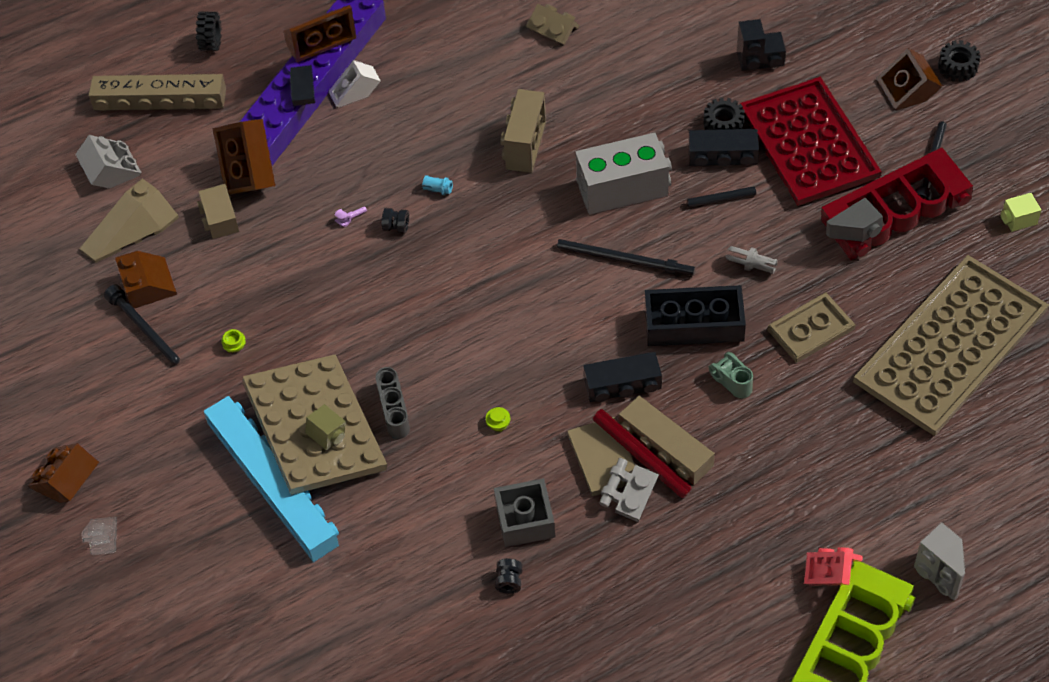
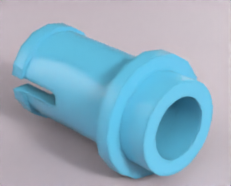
(438, 185)

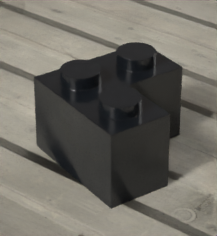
(758, 49)

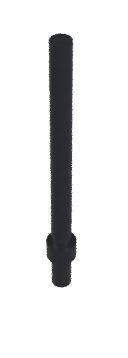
(670, 266)

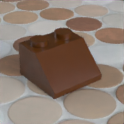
(909, 80)
(145, 278)

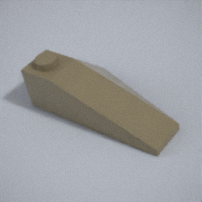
(133, 217)

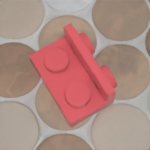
(829, 566)

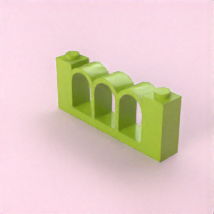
(871, 587)

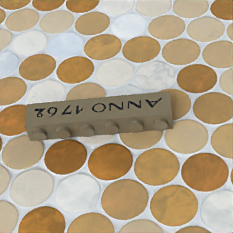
(157, 92)

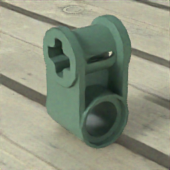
(730, 373)

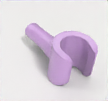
(345, 218)

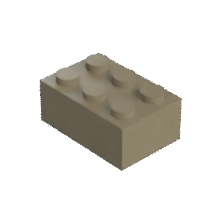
(524, 130)

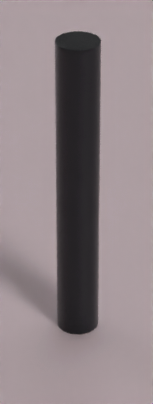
(722, 196)

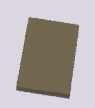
(811, 327)
(597, 454)

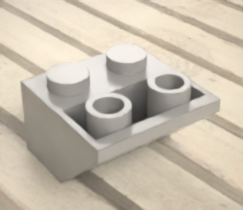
(107, 162)
(942, 560)

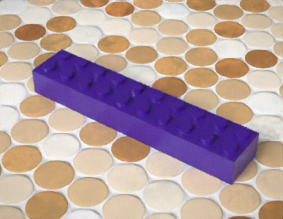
(275, 105)

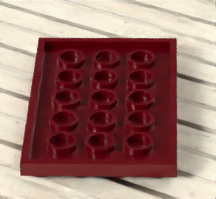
(810, 141)

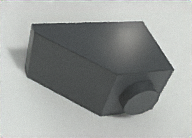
(856, 222)

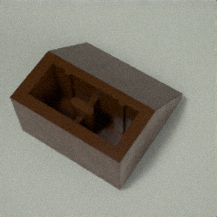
(63, 472)

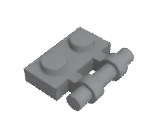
(636, 493)

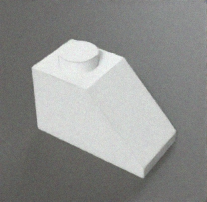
(354, 84)

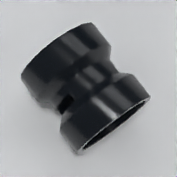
(395, 220)
(508, 576)

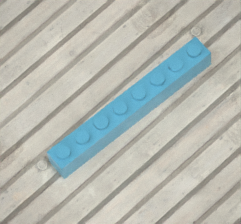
(256, 459)

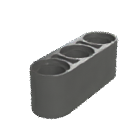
(392, 412)

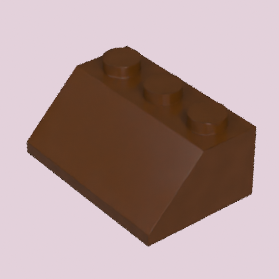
(321, 33)
(244, 156)

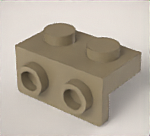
(552, 24)

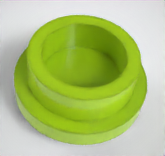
(233, 340)
(498, 419)

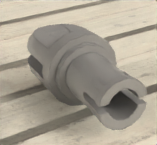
(753, 260)

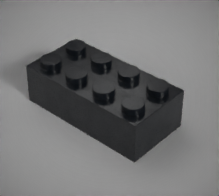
(694, 315)

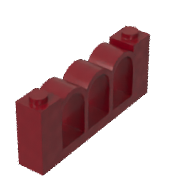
(939, 170)

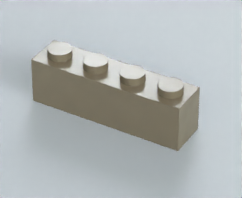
(667, 440)

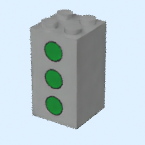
(623, 173)

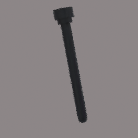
(924, 191)
(116, 296)

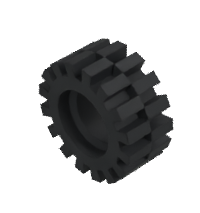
(208, 31)
(962, 52)
(723, 108)

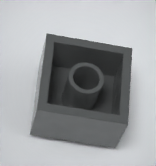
(524, 512)

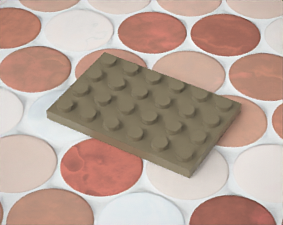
(282, 403)

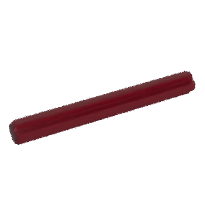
(642, 453)

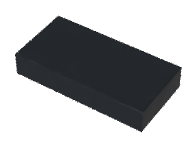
(302, 85)

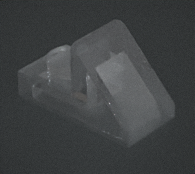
(101, 535)

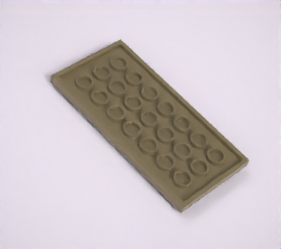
(950, 344)

